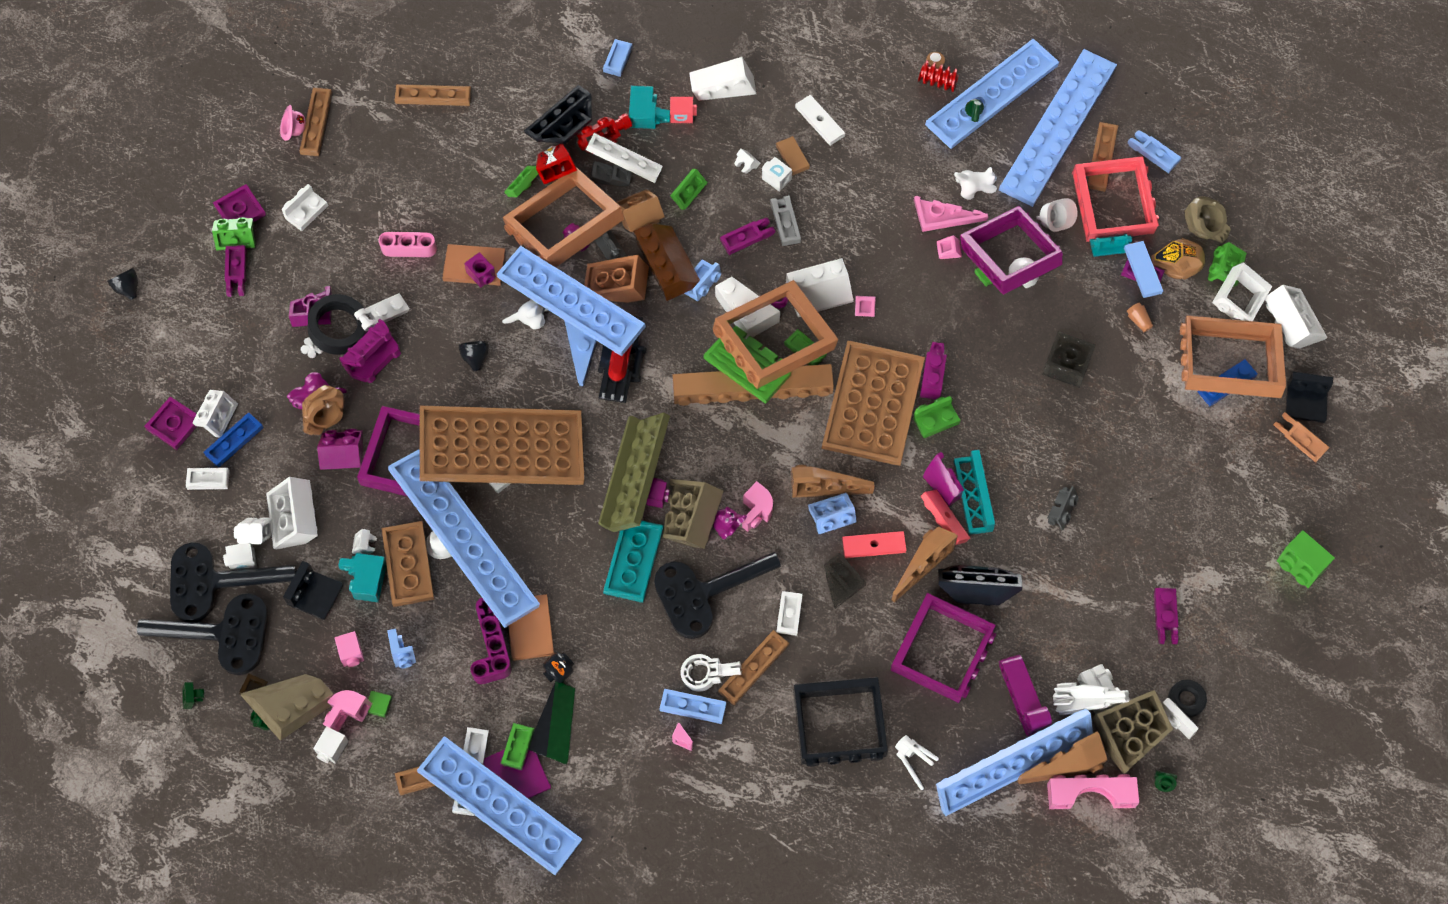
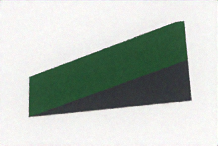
(554, 726)

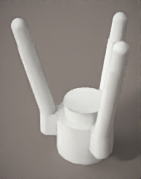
(908, 748)

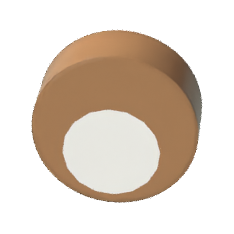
(936, 57)

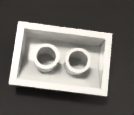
(824, 284)
(1296, 316)
(291, 513)

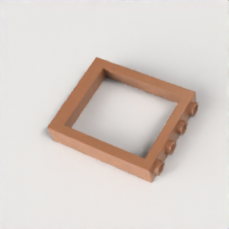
(578, 239)
(1235, 329)
(744, 359)

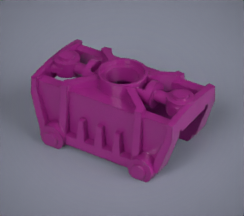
(371, 353)

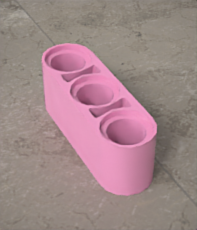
(400, 239)

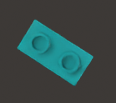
(1109, 245)

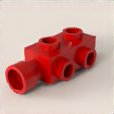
(612, 132)

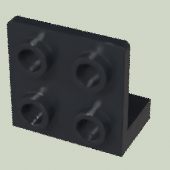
(1308, 396)
(312, 592)

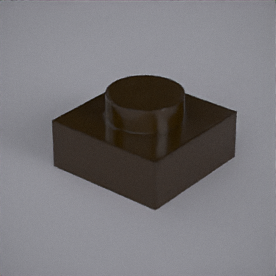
(252, 683)

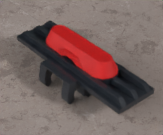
(616, 375)

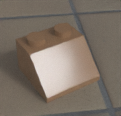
(640, 210)

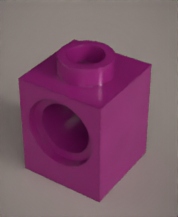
(479, 263)

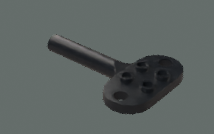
(195, 580)
(687, 598)
(238, 635)

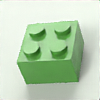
(1305, 559)

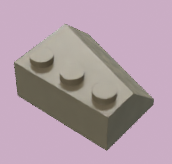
(691, 512)
(289, 703)
(1132, 729)

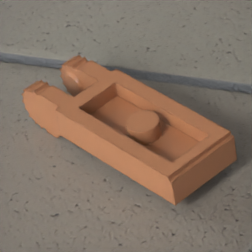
(1303, 438)

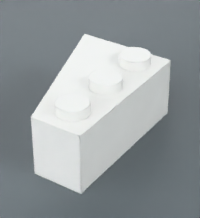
(734, 294)

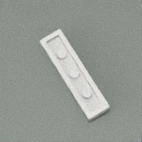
(624, 157)
(475, 746)

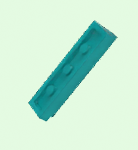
(981, 490)

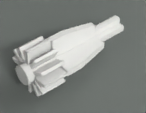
(1075, 698)

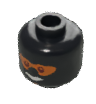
(558, 667)

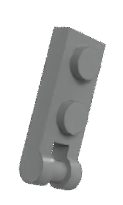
(785, 221)

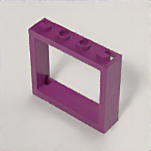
(1005, 283)
(374, 447)
(959, 615)

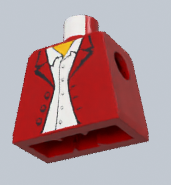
(554, 163)

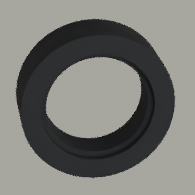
(330, 303)

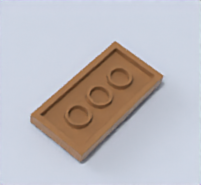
(407, 564)

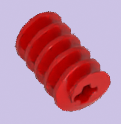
(939, 76)

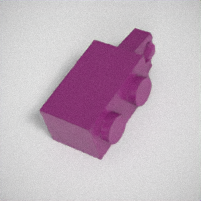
(933, 372)

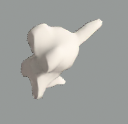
(976, 181)
(530, 314)

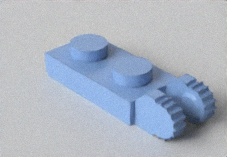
(1154, 151)

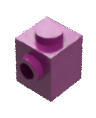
(658, 493)

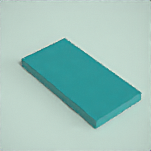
(633, 561)

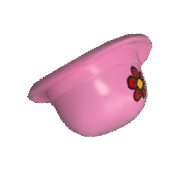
(292, 123)

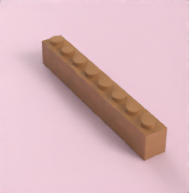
(718, 387)

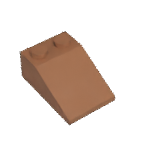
(618, 279)

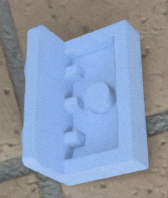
(708, 275)

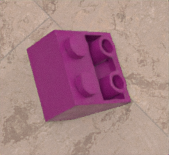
(340, 449)

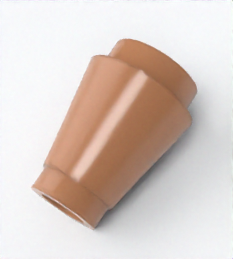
(1140, 317)

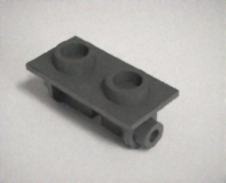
(610, 246)
(1061, 515)

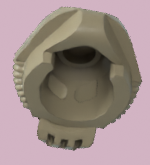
(1207, 219)

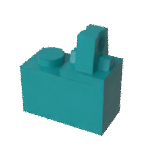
(643, 108)
(367, 574)

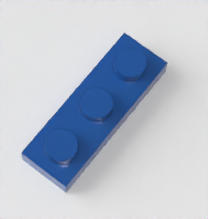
(1240, 371)
(233, 440)

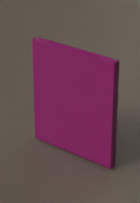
(528, 781)

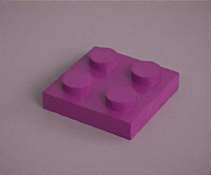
(239, 204)
(172, 423)

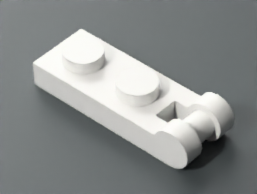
(384, 310)

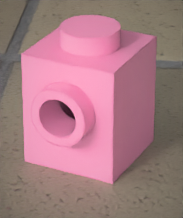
(349, 649)

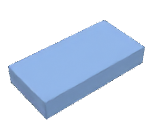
(617, 57)

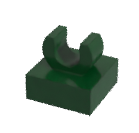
(191, 695)

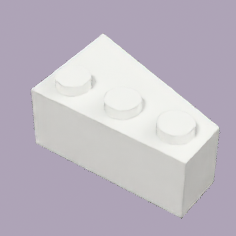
(723, 80)

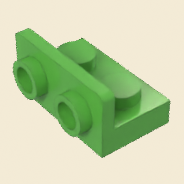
(233, 233)
(1224, 259)
(936, 417)

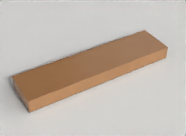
(433, 95)
(316, 122)
(1103, 152)
(754, 667)

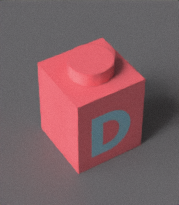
(682, 109)

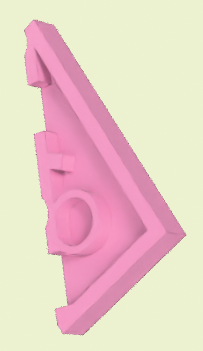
(938, 215)

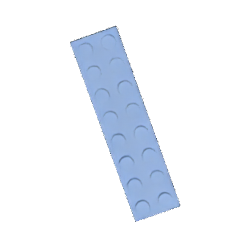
(995, 92)
(571, 300)
(1011, 762)
(499, 805)

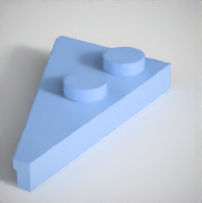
(582, 350)

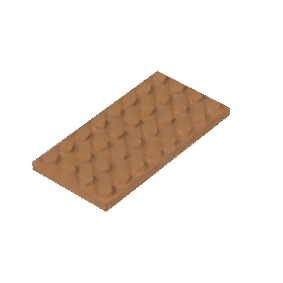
(500, 445)

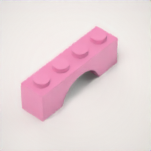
(1119, 790)

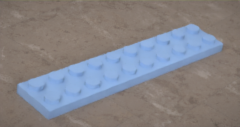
(1057, 128)
(466, 542)

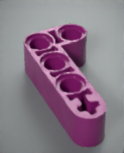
(495, 656)
(1024, 697)

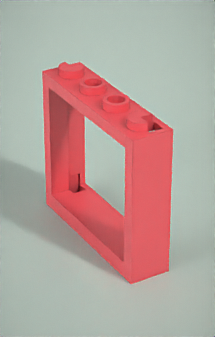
(1115, 166)

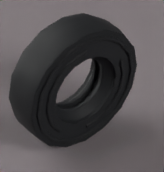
(1196, 689)

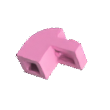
(761, 506)
(346, 704)

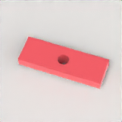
(944, 516)
(886, 544)

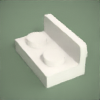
(304, 207)
(215, 412)

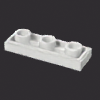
(820, 120)

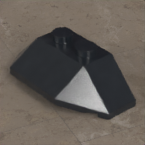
(564, 118)
(979, 584)

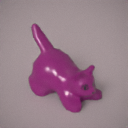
(312, 383)
(727, 522)

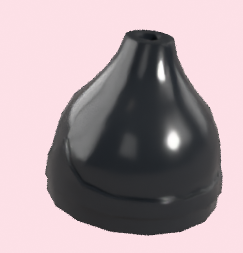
(125, 284)
(474, 353)

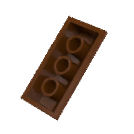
(666, 259)

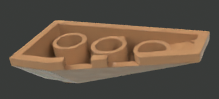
(933, 550)

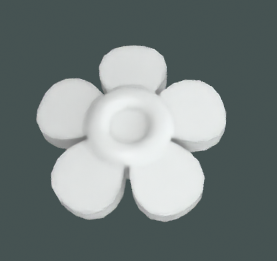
(310, 348)

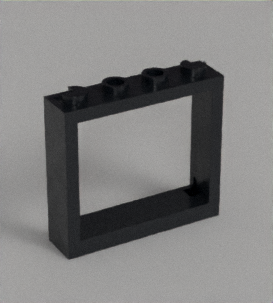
(840, 688)

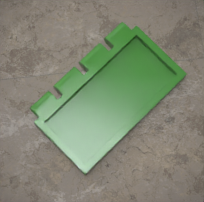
(726, 363)

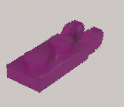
(746, 236)
(235, 268)
(1166, 613)

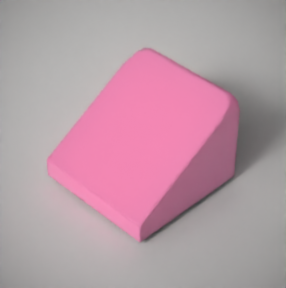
(949, 248)
(865, 306)
(681, 738)

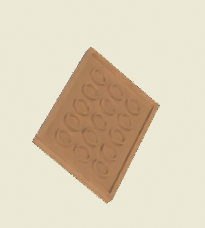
(873, 403)

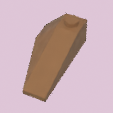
(820, 482)
(1080, 759)

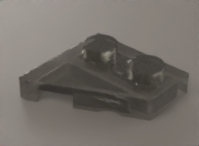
(842, 580)

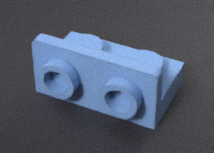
(833, 513)
(402, 656)

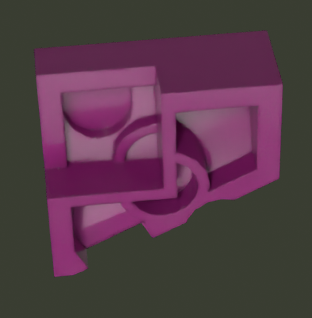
(300, 309)
(943, 480)

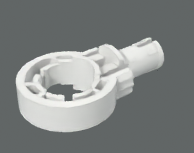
(711, 678)

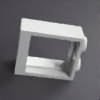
(1252, 282)

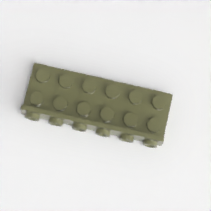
(633, 472)

